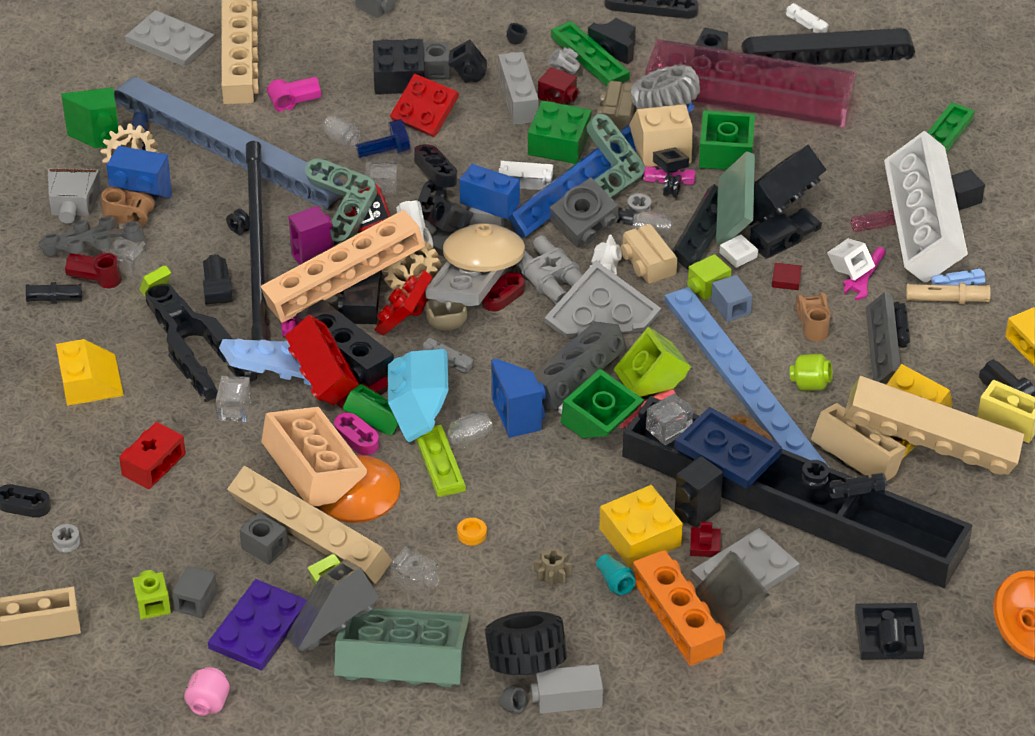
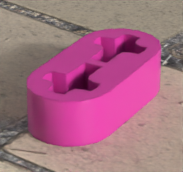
(359, 431)

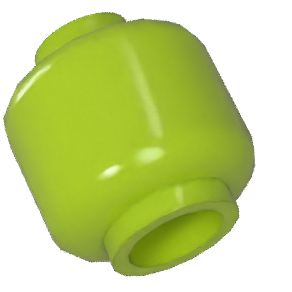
(811, 372)

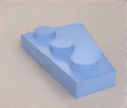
(262, 356)

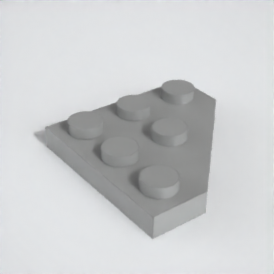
(601, 298)

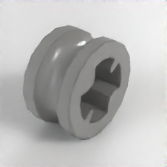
(639, 199)
(68, 545)

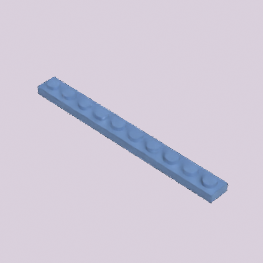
(739, 374)

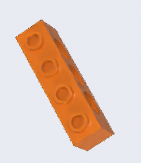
(678, 607)

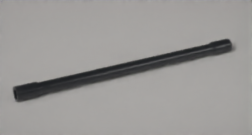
(259, 329)

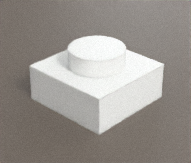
(738, 251)

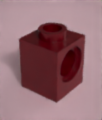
(557, 87)

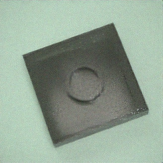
(731, 593)

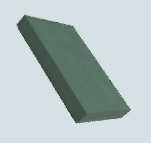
(735, 198)

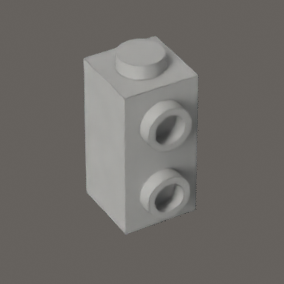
(568, 689)

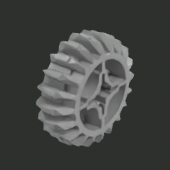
(666, 87)

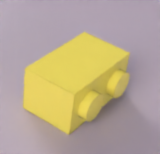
(1009, 409)

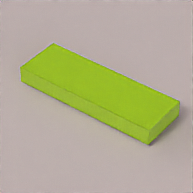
(440, 462)

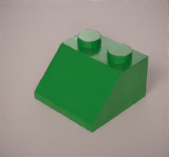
(90, 115)
(599, 406)

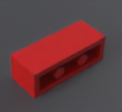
(321, 360)

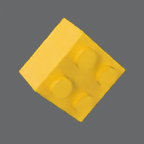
(640, 525)

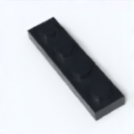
(699, 230)

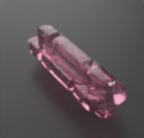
(873, 220)

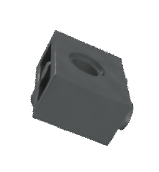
(584, 226)

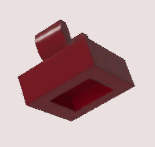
(705, 540)

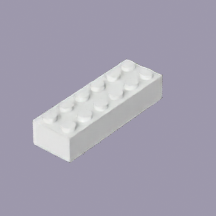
(925, 207)

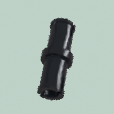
(53, 292)

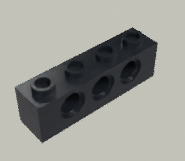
(362, 352)

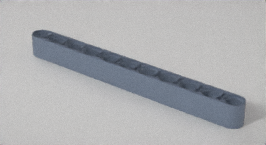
(221, 138)

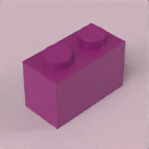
(309, 234)

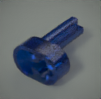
(398, 140)

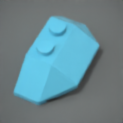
(417, 390)

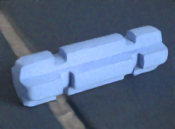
(975, 277)

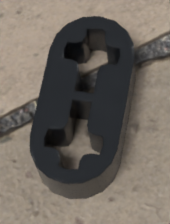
(427, 199)
(23, 500)

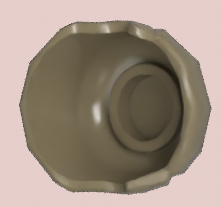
(446, 315)

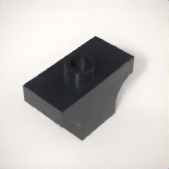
(615, 38)

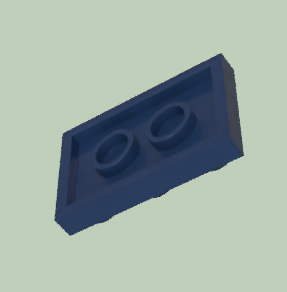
(728, 446)

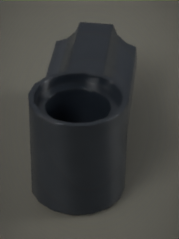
(216, 283)
(996, 371)

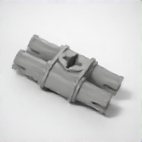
(549, 269)

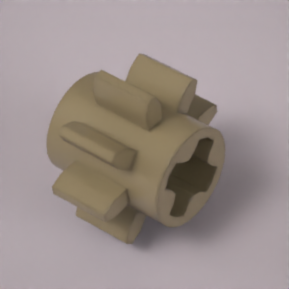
(552, 566)

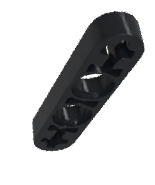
(685, 8)

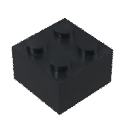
(396, 64)

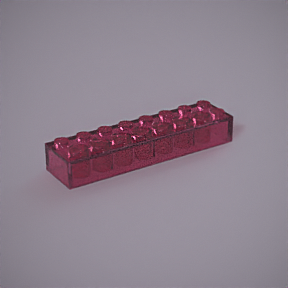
(762, 82)

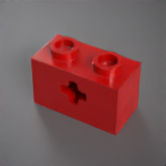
(152, 455)

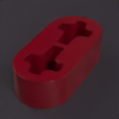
(505, 293)

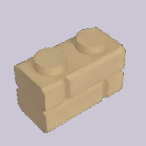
(648, 254)

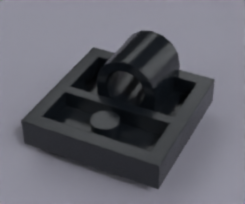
(889, 631)

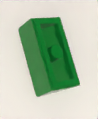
(371, 409)

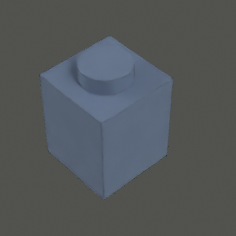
(731, 298)

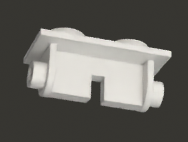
(531, 175)
(608, 254)

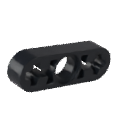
(435, 165)

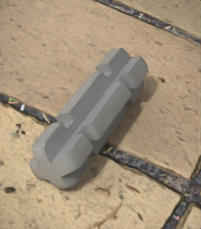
(463, 362)

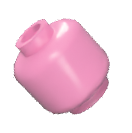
(207, 690)

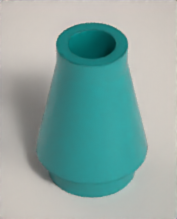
(616, 575)

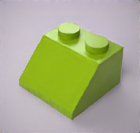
(652, 365)

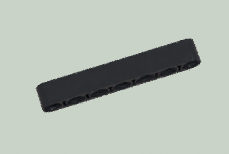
(834, 46)

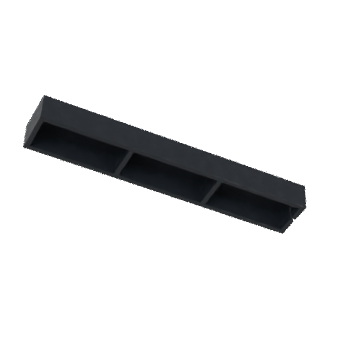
(870, 524)

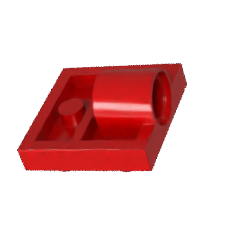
(424, 105)
(404, 302)

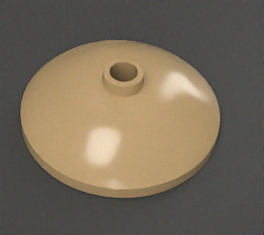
(483, 248)

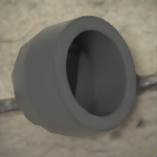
(514, 694)

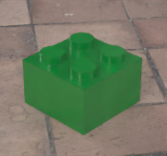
(559, 132)
(725, 138)

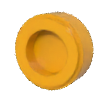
(471, 531)

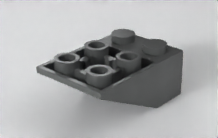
(333, 601)

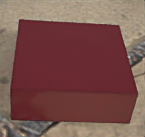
(786, 276)

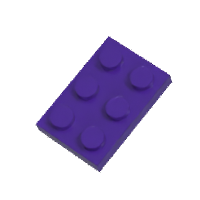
(257, 624)

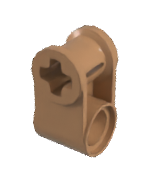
(125, 205)
(814, 316)

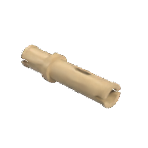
(958, 293)

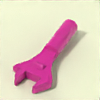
(860, 284)

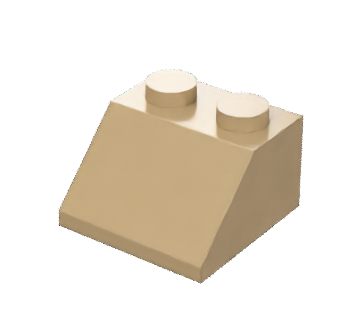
(661, 129)

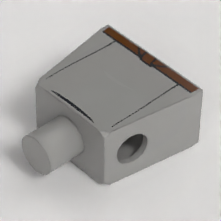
(72, 192)

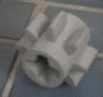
(564, 60)

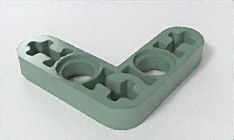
(619, 169)
(351, 195)

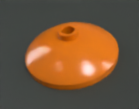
(370, 496)
(1013, 605)

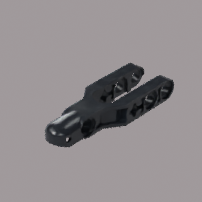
(182, 322)

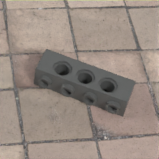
(579, 361)

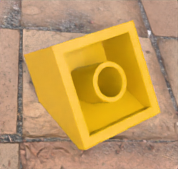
(88, 372)

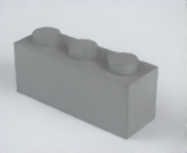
(517, 87)

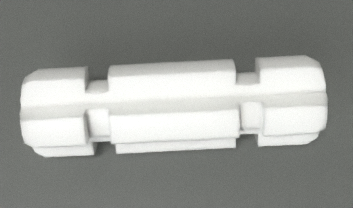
(806, 19)

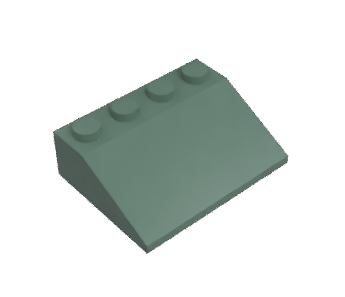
(403, 646)

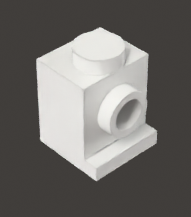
(851, 258)

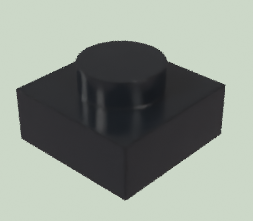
(671, 159)

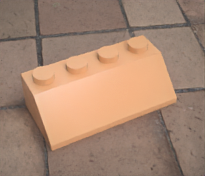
(311, 454)

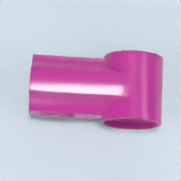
(286, 95)

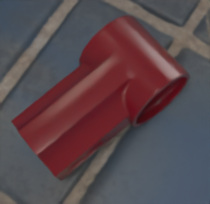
(102, 268)

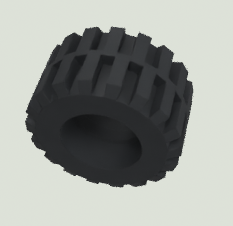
(526, 643)

